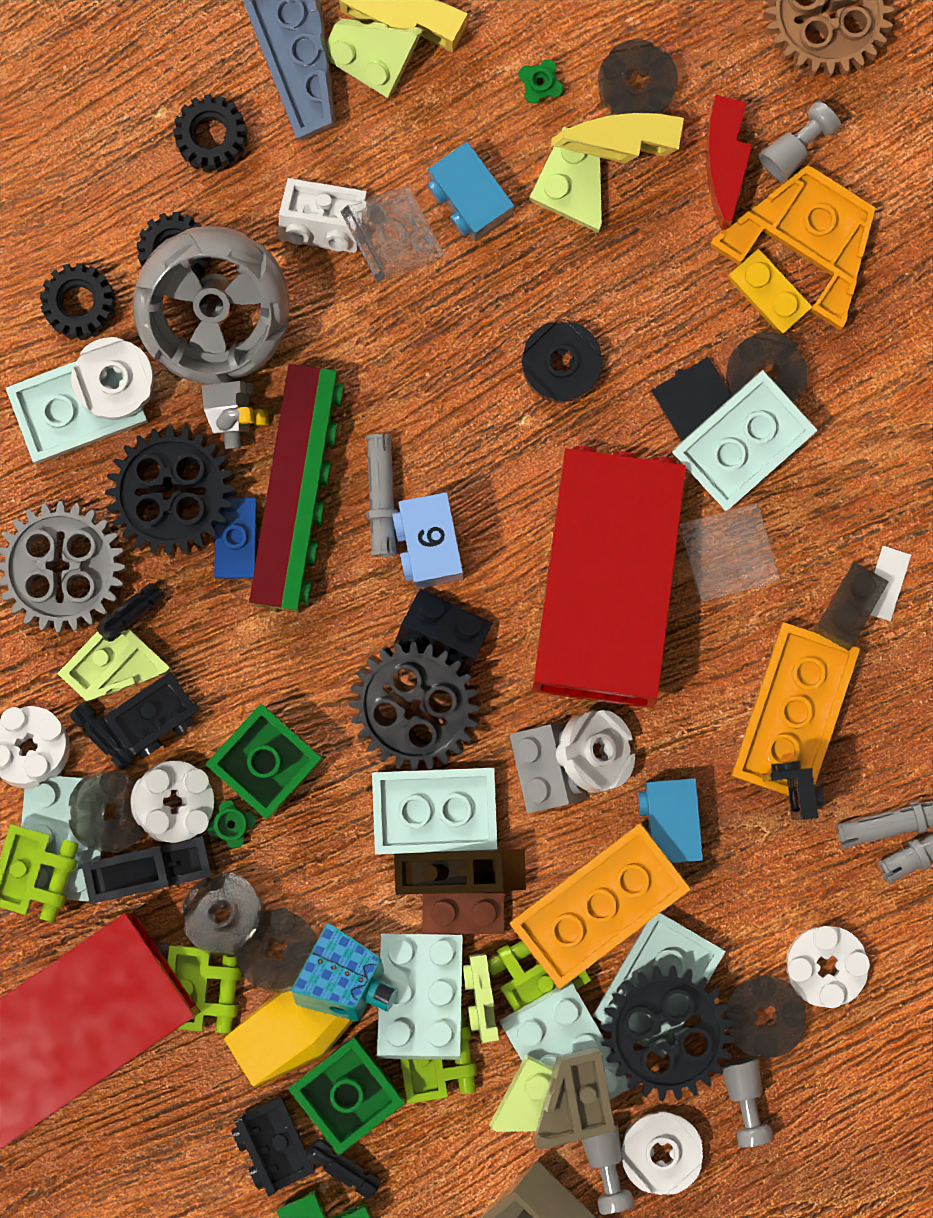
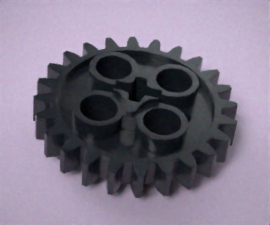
(172, 456)
(432, 674)
(682, 1067)

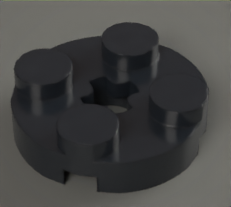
(538, 361)

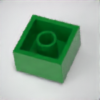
(264, 762)
(347, 1094)

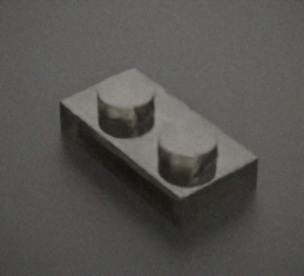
(851, 606)

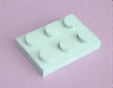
(55, 419)
(744, 440)
(434, 811)
(48, 812)
(661, 944)
(428, 1000)
(556, 1027)

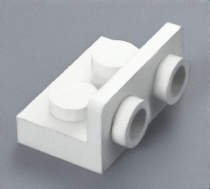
(313, 215)

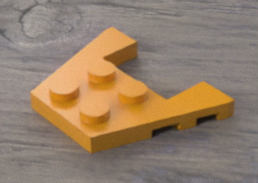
(817, 223)

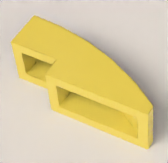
(439, 21)
(623, 136)

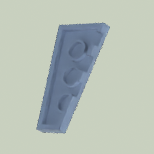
(298, 60)

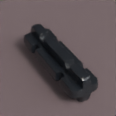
(130, 612)
(99, 733)
(343, 1168)

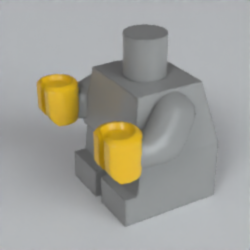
(229, 410)

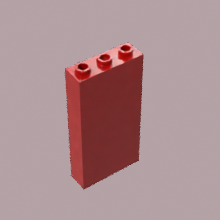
(609, 577)
(84, 1021)

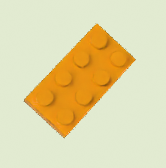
(795, 706)
(600, 905)

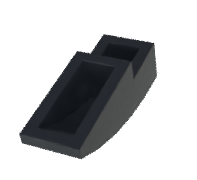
(149, 869)

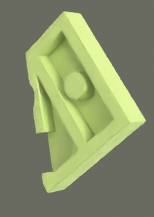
(372, 52)
(571, 187)
(111, 666)
(482, 1014)
(524, 1098)

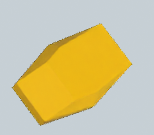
(282, 1038)

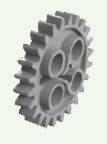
(97, 566)

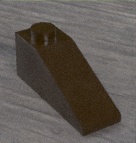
(460, 872)

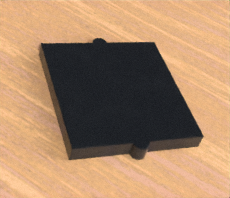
(691, 396)

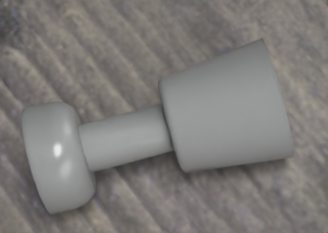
(789, 151)
(744, 1085)
(603, 1153)

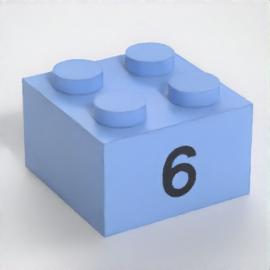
(430, 541)

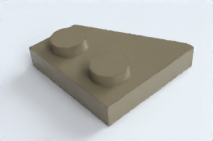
(575, 1101)

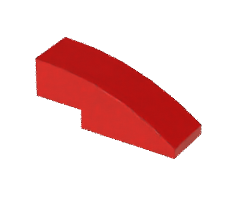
(725, 157)

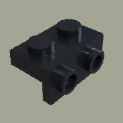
(447, 625)
(151, 715)
(804, 795)
(272, 1145)

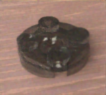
(651, 63)
(772, 349)
(86, 812)
(238, 930)
(267, 971)
(788, 1016)

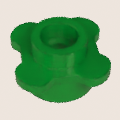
(536, 92)
(227, 813)

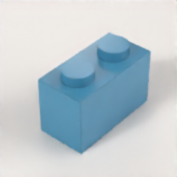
(470, 192)
(673, 818)

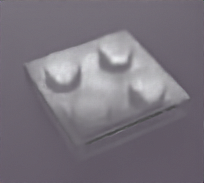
(392, 233)
(729, 552)

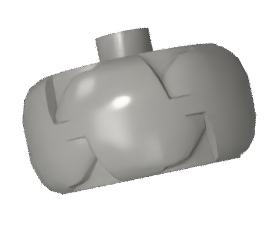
(170, 274)

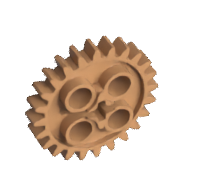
(839, 44)

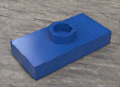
(237, 542)

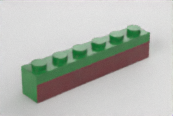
(294, 488)

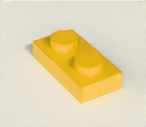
(769, 292)

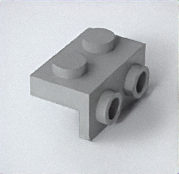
(540, 775)

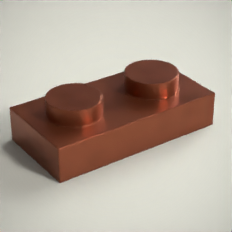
(463, 913)

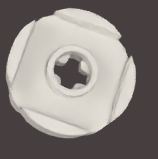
(92, 368)
(577, 752)
(38, 765)
(190, 817)
(825, 942)
(662, 1177)

